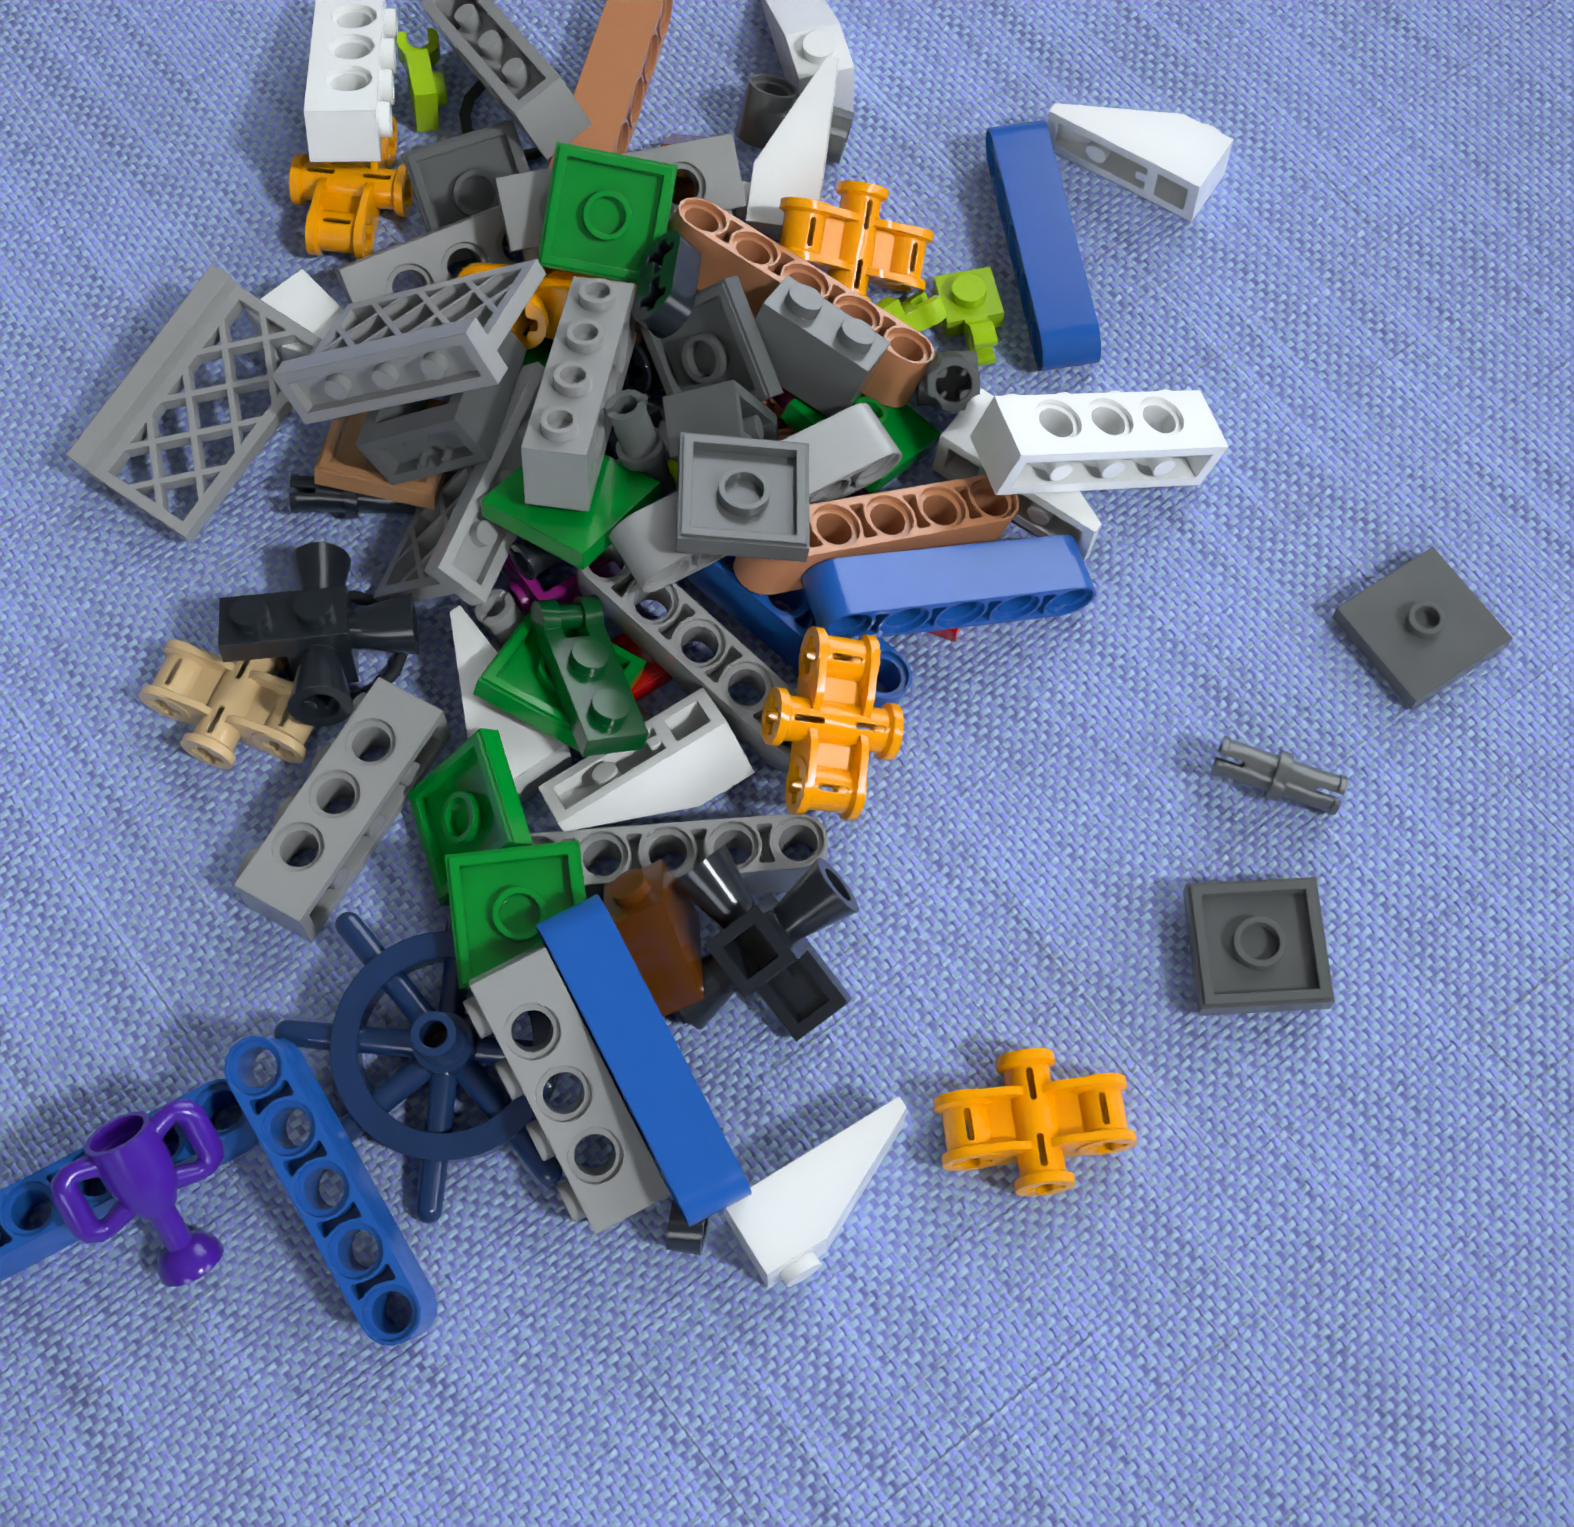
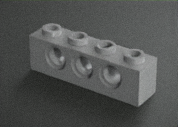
(510, 70)
(707, 161)
(425, 256)
(582, 372)
(308, 895)
(629, 1176)

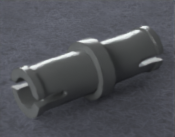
(638, 440)
(1279, 775)

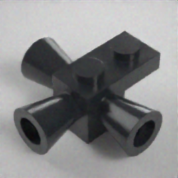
(316, 632)
(767, 943)

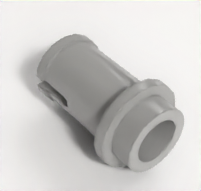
(499, 616)

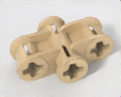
(226, 705)

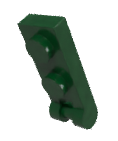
(588, 676)

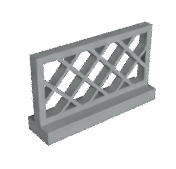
(411, 345)
(156, 386)
(454, 545)

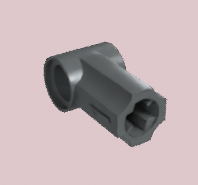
(768, 103)
(950, 380)

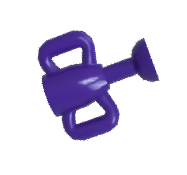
(142, 1178)

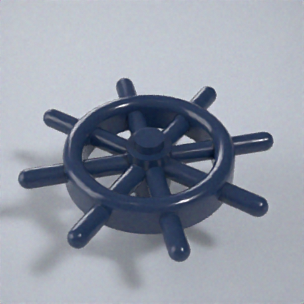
(442, 1049)

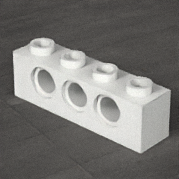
(350, 80)
(1097, 441)

